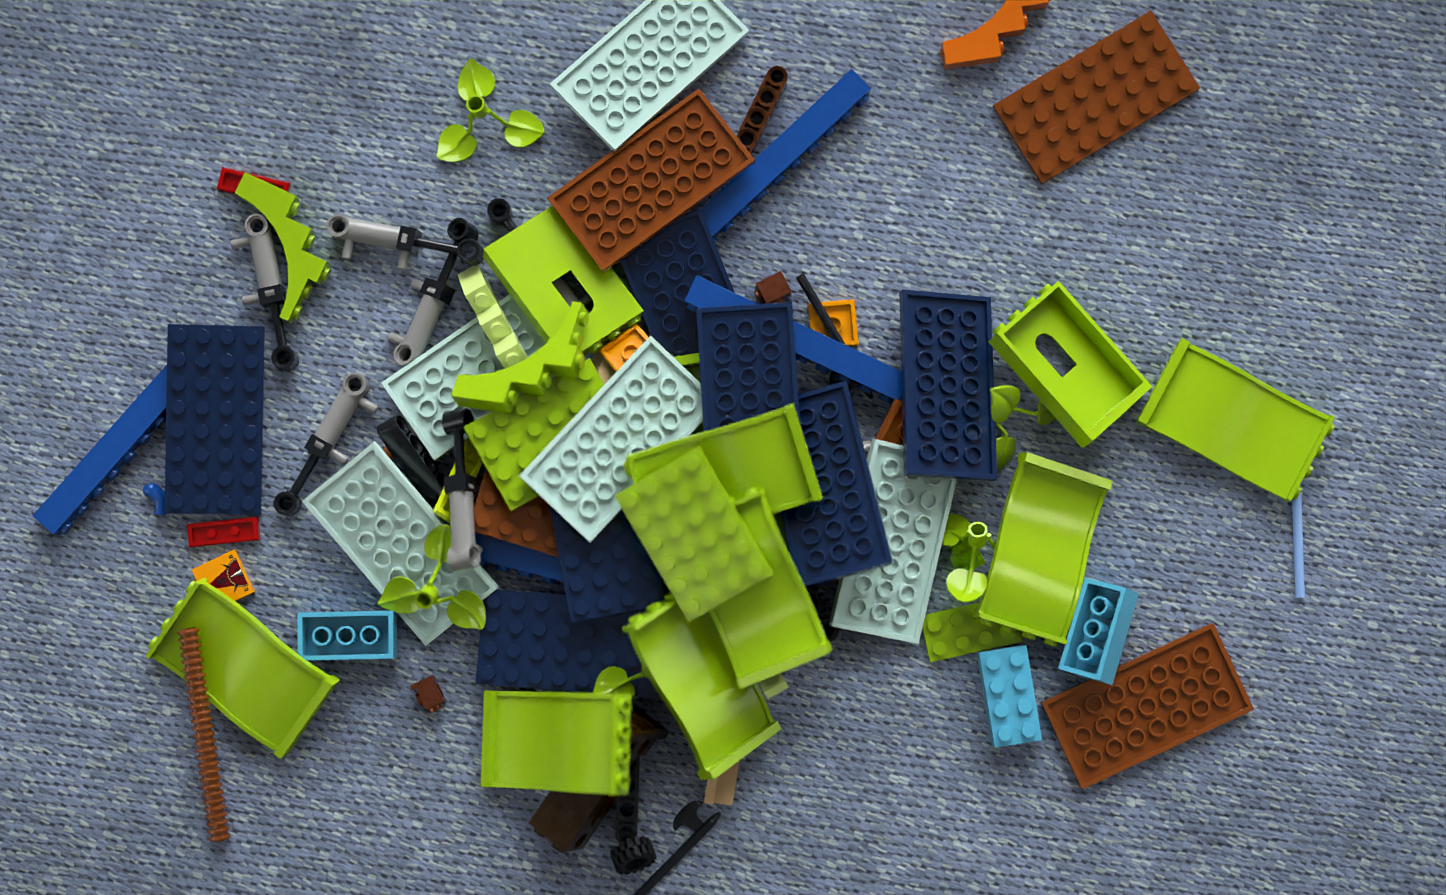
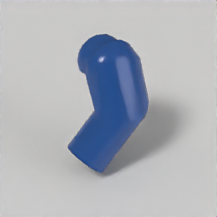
(157, 494)

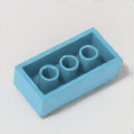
(1098, 631)
(347, 635)
(1009, 696)

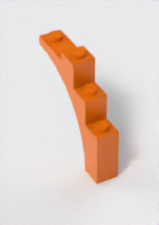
(983, 44)

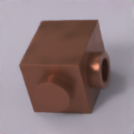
(772, 289)

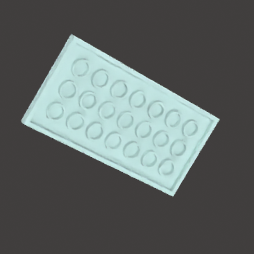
(646, 64)
(426, 384)
(636, 409)
(915, 516)
(384, 532)

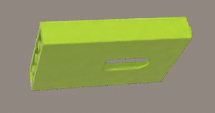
(543, 252)
(1093, 390)

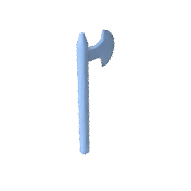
(1298, 547)

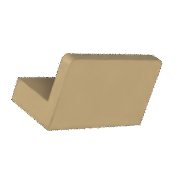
(722, 788)

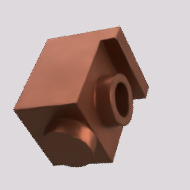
(429, 693)

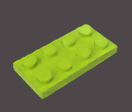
(959, 633)

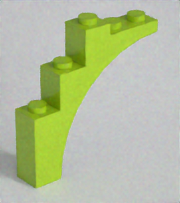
(295, 237)
(558, 357)

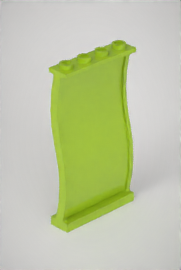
(1236, 421)
(746, 454)
(1042, 549)
(773, 621)
(247, 668)
(700, 686)
(556, 741)

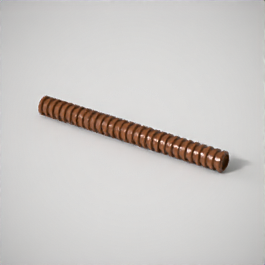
(203, 734)

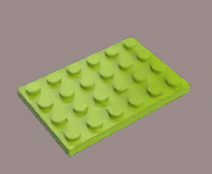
(514, 440)
(693, 534)

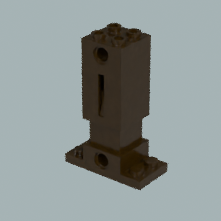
(573, 817)

